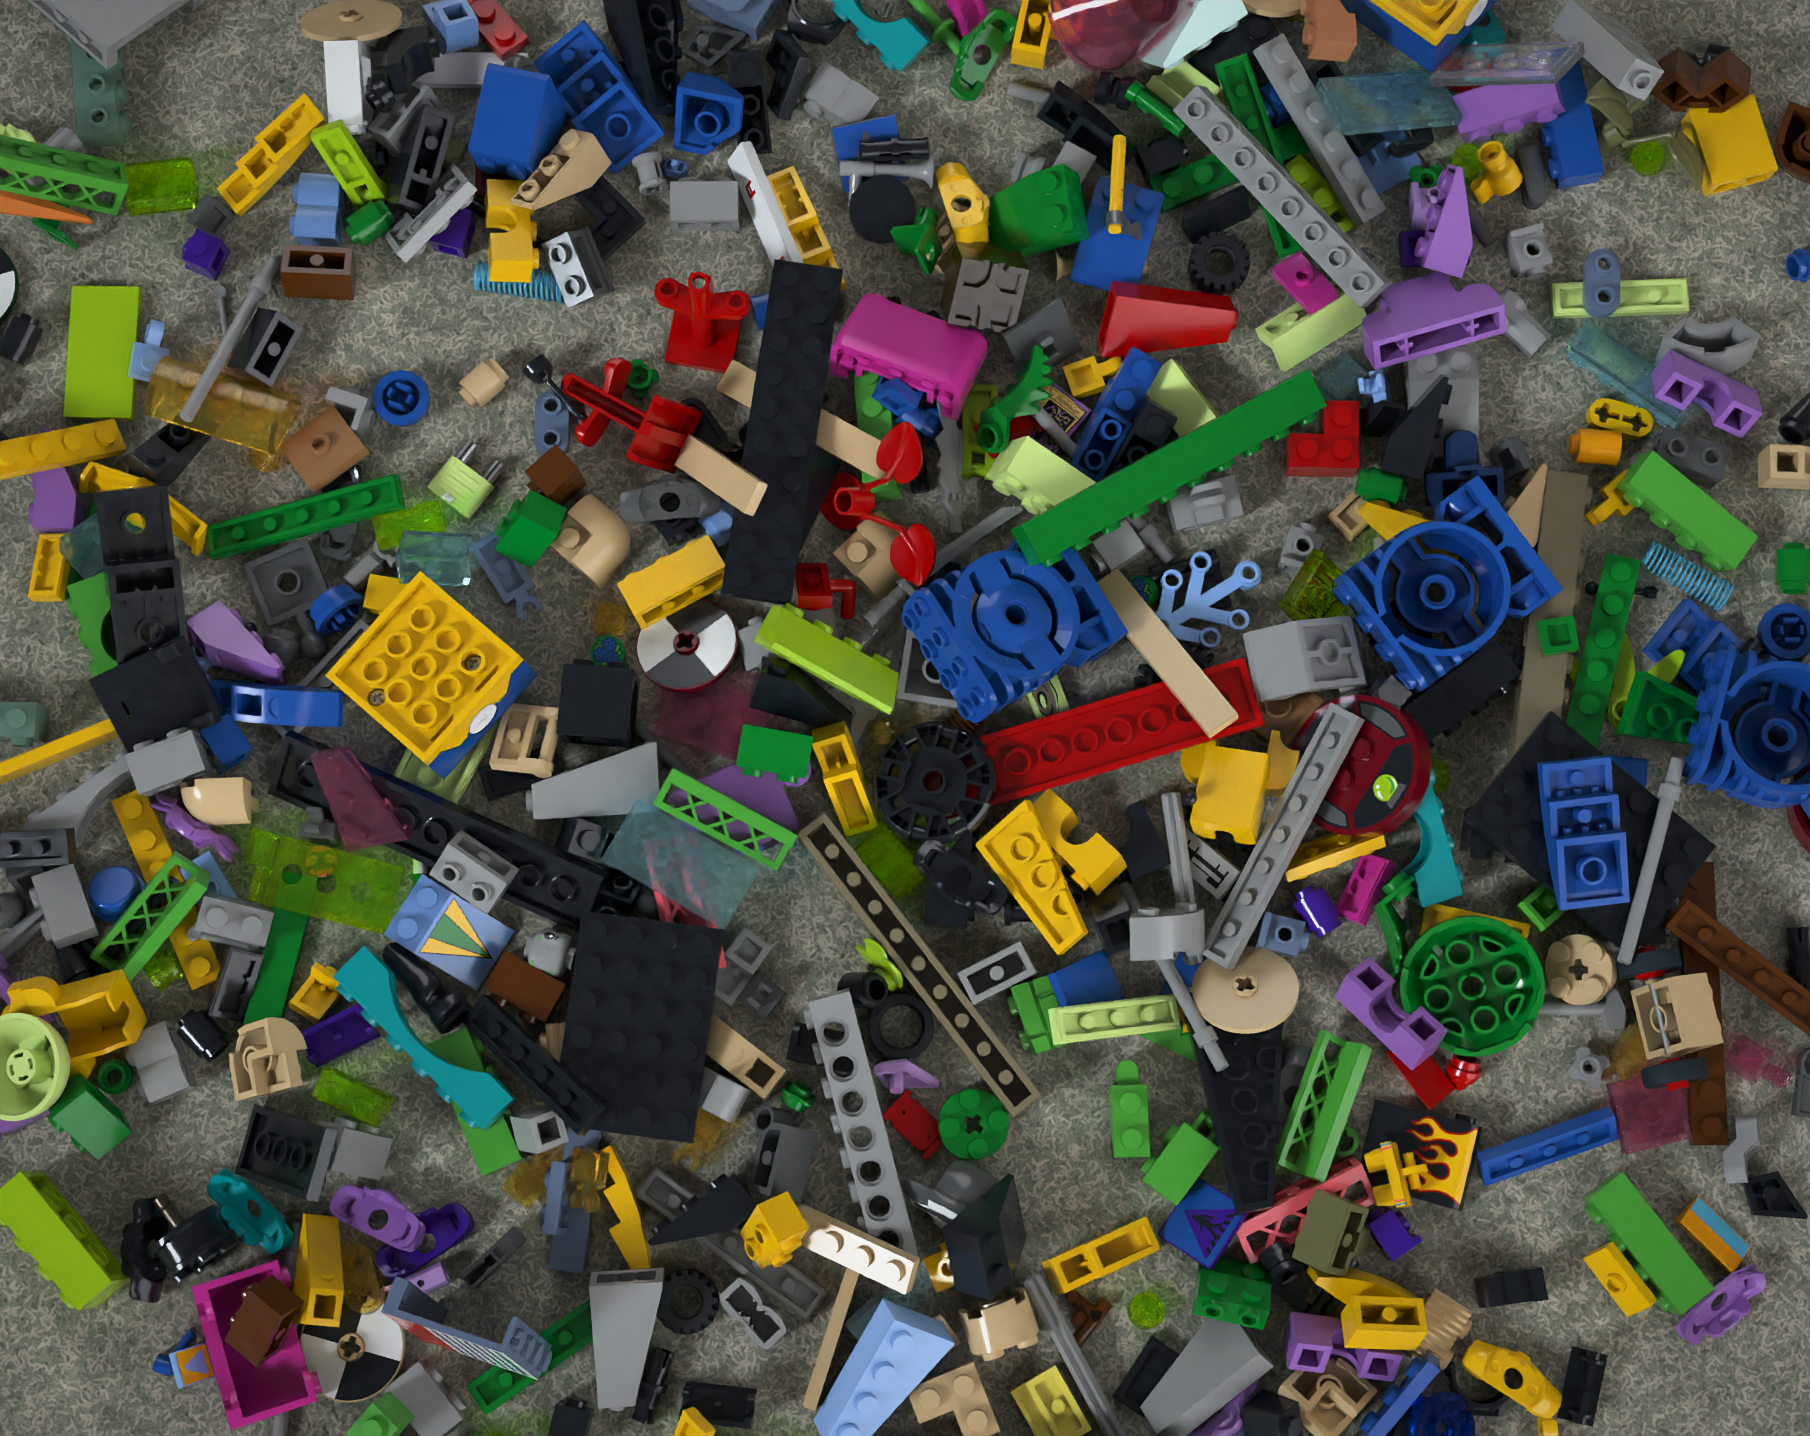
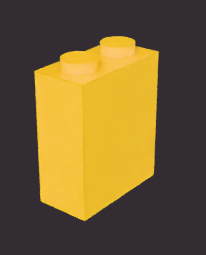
(1731, 146)

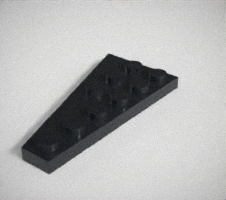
(1244, 1111)

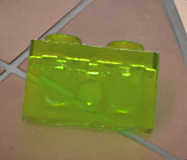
(162, 186)
(425, 516)
(352, 1096)

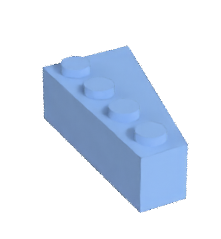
(882, 1370)

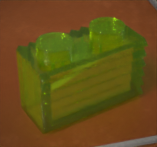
(890, 861)

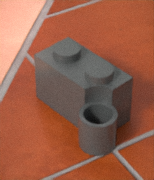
(781, 1154)

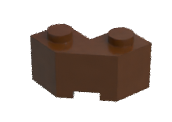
(1713, 86)

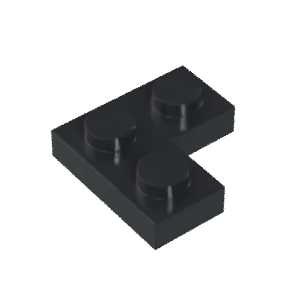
(792, 67)
(614, 216)

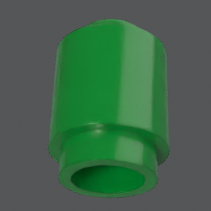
(369, 223)
(1381, 485)
(1793, 568)

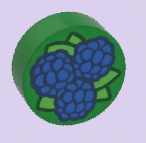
(1145, 587)
(606, 650)

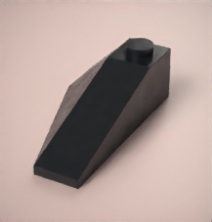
(648, 43)

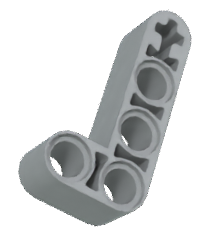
(722, 1095)

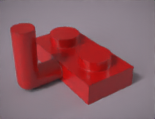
(815, 589)

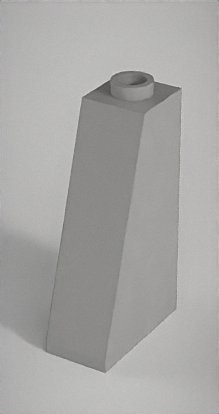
(1609, 48)
(599, 786)
(622, 1325)
(1204, 1378)

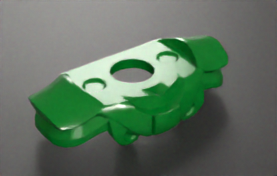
(992, 32)

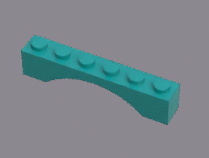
(374, 988)

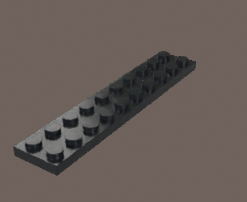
(783, 430)
(547, 878)

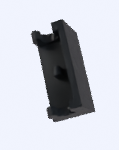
(801, 1048)
(721, 1403)

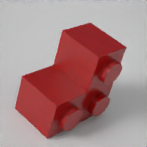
(1330, 452)

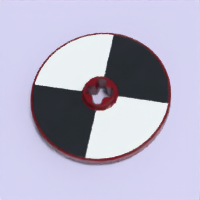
(691, 669)

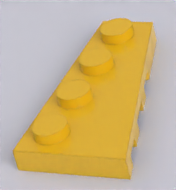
(1030, 871)

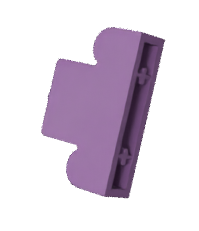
(1429, 317)
(758, 793)

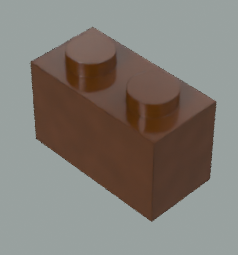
(318, 272)
(555, 476)
(526, 988)
(263, 1319)

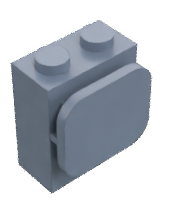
(738, 15)

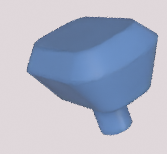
(675, 168)

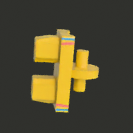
(1389, 1159)

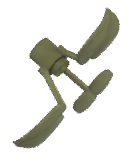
(1618, 128)

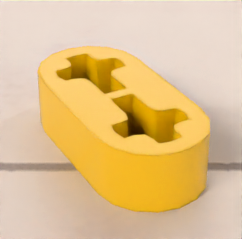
(1620, 411)

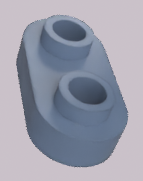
(1601, 281)
(551, 423)

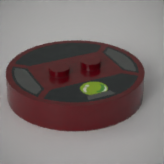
(1381, 773)

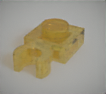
(1628, 1054)
(706, 1135)
(589, 1172)
(527, 1181)

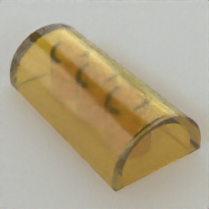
(232, 409)

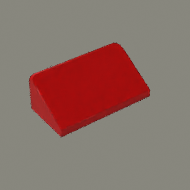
(1425, 1080)

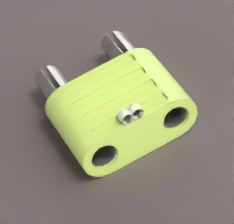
(461, 485)

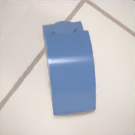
(452, 24)

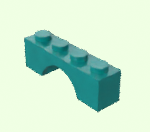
(897, 40)
(1433, 866)

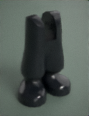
(443, 1010)

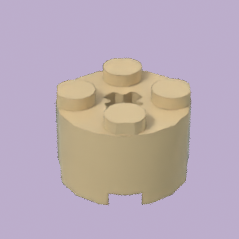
(999, 1324)

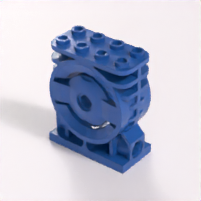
(981, 653)
(1424, 659)
(1749, 763)

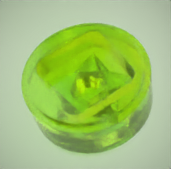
(1648, 158)
(1145, 1310)

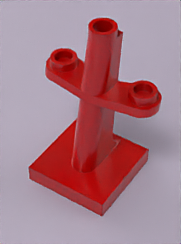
(703, 323)
(659, 430)

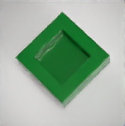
(1557, 636)

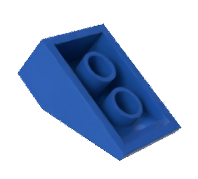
(1116, 256)

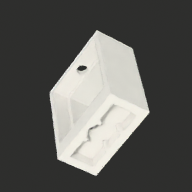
(346, 74)

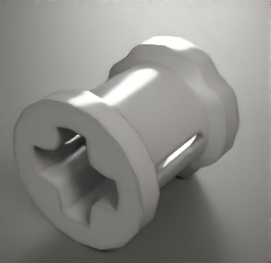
(650, 173)

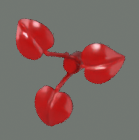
(851, 502)

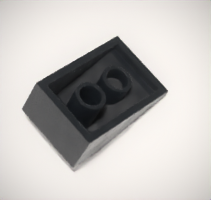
(1240, 40)
(986, 1241)

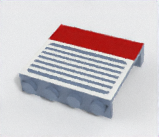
(418, 1313)

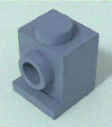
(1268, 938)

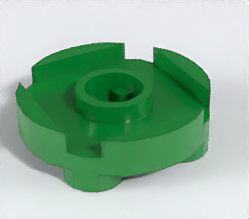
(992, 1120)

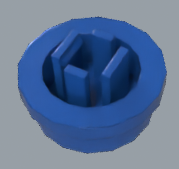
(401, 398)
(336, 609)
(1785, 631)
(113, 892)

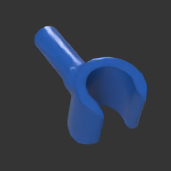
(162, 1363)

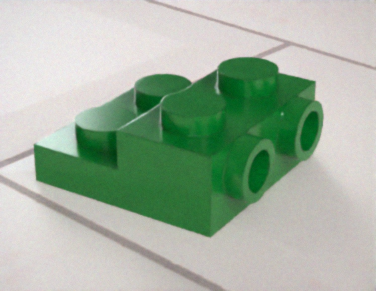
(1233, 1292)

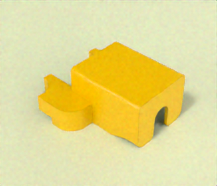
(1235, 786)
(96, 1012)

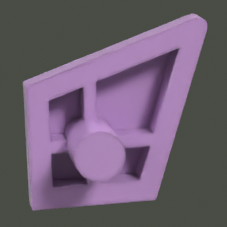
(904, 1074)

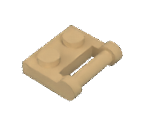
(516, 739)

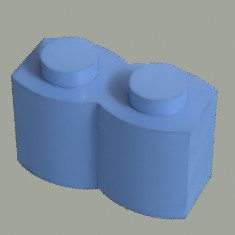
(318, 210)

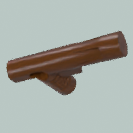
(1082, 1317)

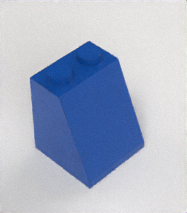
(515, 121)

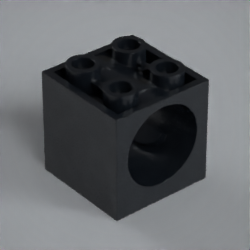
(598, 704)

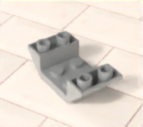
(1306, 658)

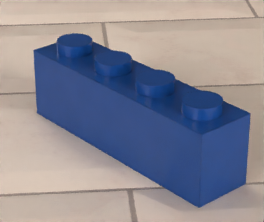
(1572, 136)

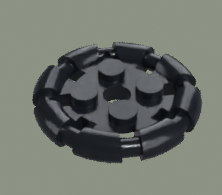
(945, 800)

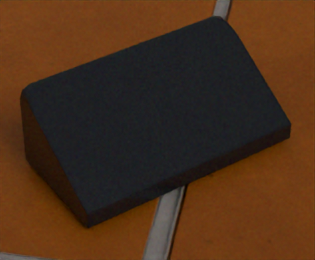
(1217, 214)

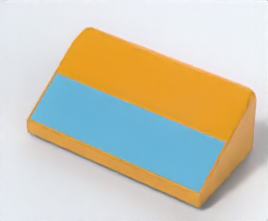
(1712, 1234)

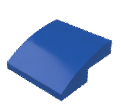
(1697, 636)

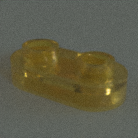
(361, 1280)

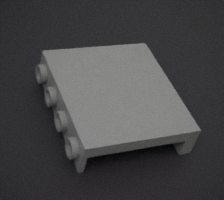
(107, 24)

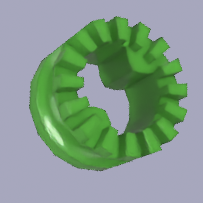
(1349, 1132)

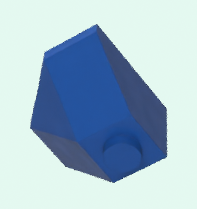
(705, 113)

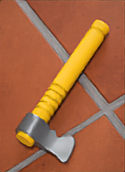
(1115, 218)

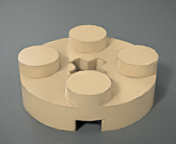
(1565, 982)

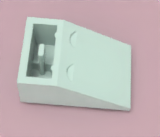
(1191, 30)

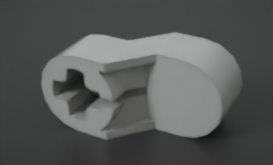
(1741, 1149)

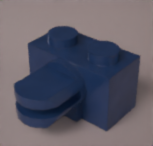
(1461, 466)

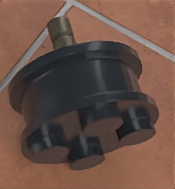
(191, 1242)

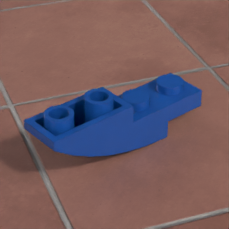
(1113, 414)
(279, 704)

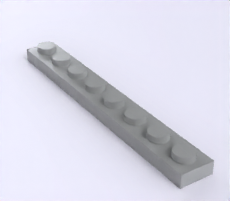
(1282, 836)

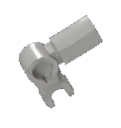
(370, 564)

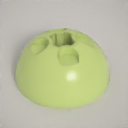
(31, 1066)

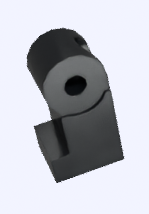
(1511, 1287)

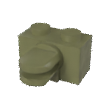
(1332, 1233)

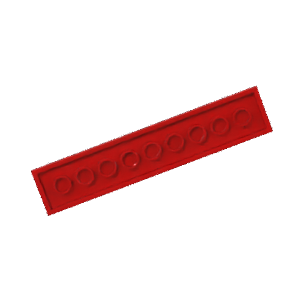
(1105, 736)

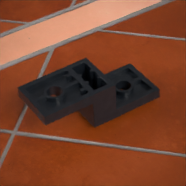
(140, 568)

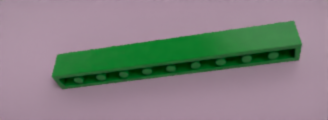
(1169, 468)

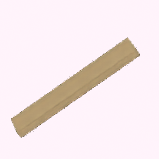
(833, 433)
(1168, 656)

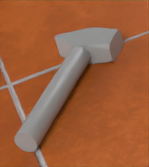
(1611, 1009)

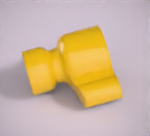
(1500, 173)

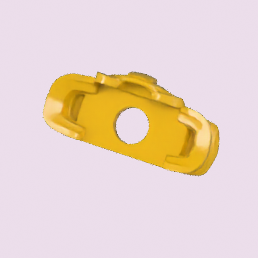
(956, 183)
(1490, 1363)

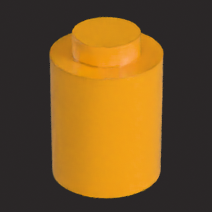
(1595, 446)

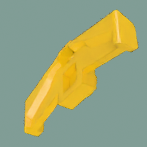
(184, 523)

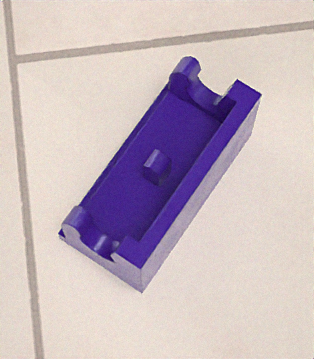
(338, 1036)

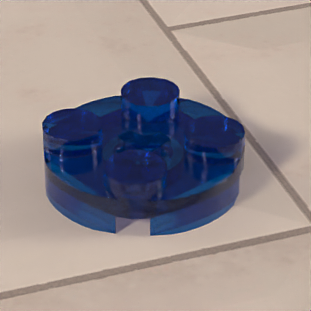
(1443, 1407)

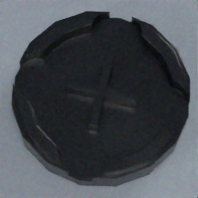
(879, 206)

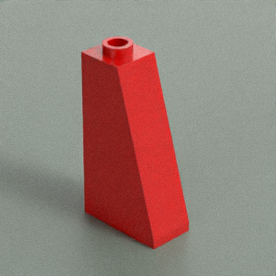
(1162, 319)

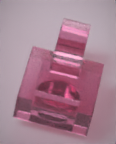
(1751, 1062)

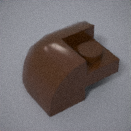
(1793, 142)

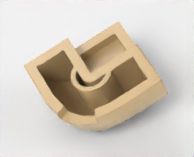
(593, 540)
(868, 557)
(220, 800)
(266, 1059)
(1329, 1398)

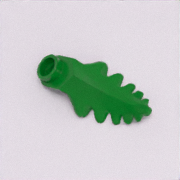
(1018, 401)
(1392, 923)

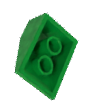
(1039, 212)

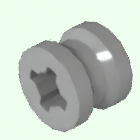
(1026, 165)

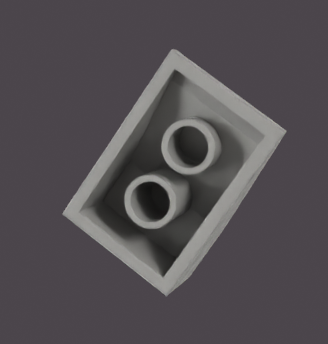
(1463, 407)

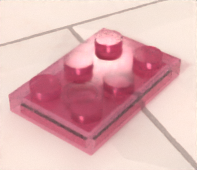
(709, 718)

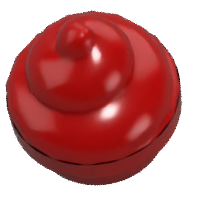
(1463, 1071)

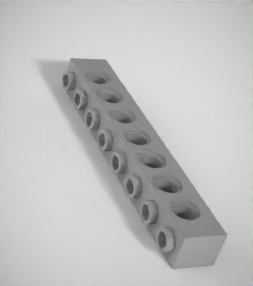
(1282, 196)
(840, 1008)

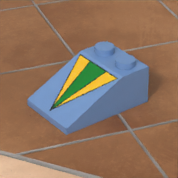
(449, 932)

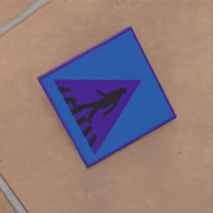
(1202, 1224)

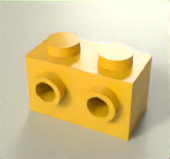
(774, 1231)
(1383, 1322)

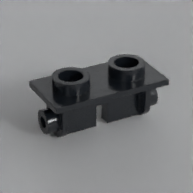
(1582, 1386)

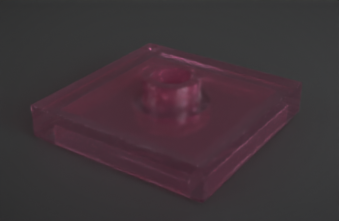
(1647, 1115)

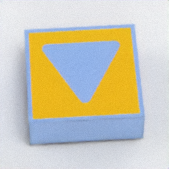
(192, 1365)

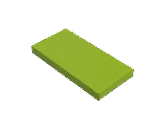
(99, 352)

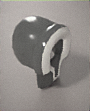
(954, 1193)

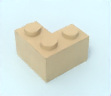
(958, 1391)

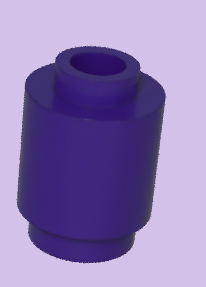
(1317, 910)

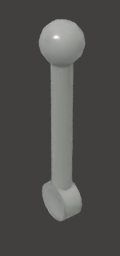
(220, 293)
(194, 935)

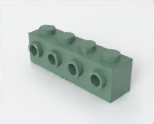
(99, 99)
(23, 723)

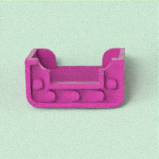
(912, 347)
(247, 1390)

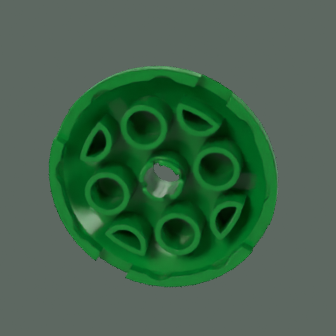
(1509, 990)

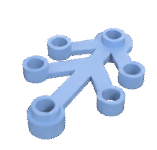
(1198, 605)

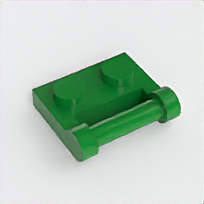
(1152, 104)

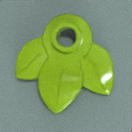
(876, 957)

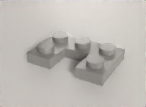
(410, 234)

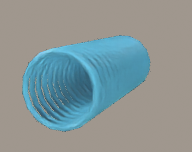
(537, 277)
(1654, 545)

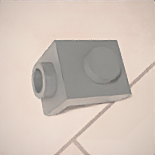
(349, 400)

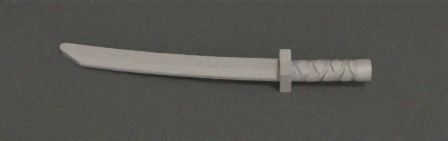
(942, 557)

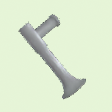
(857, 170)

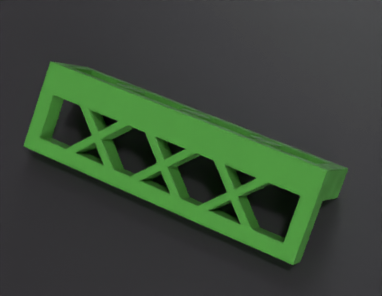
(61, 168)
(731, 807)
(162, 926)
(1327, 1109)

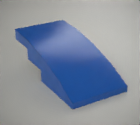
(600, 95)
(1583, 832)

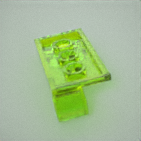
(274, 852)

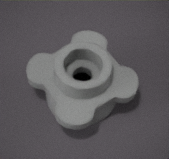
(1579, 1071)

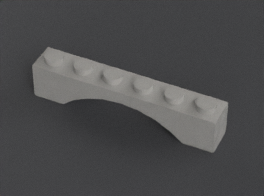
(79, 805)

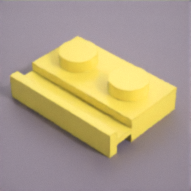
(1050, 1405)

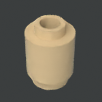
(483, 383)

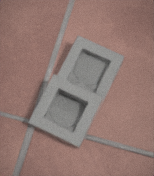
(742, 963)

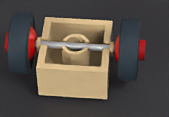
(1672, 1017)

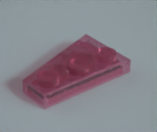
(356, 806)

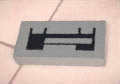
(1210, 866)

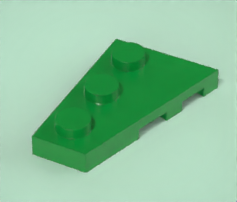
(1657, 711)

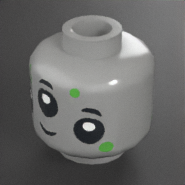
(550, 952)

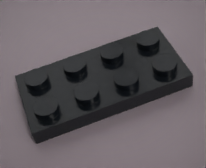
(286, 1152)

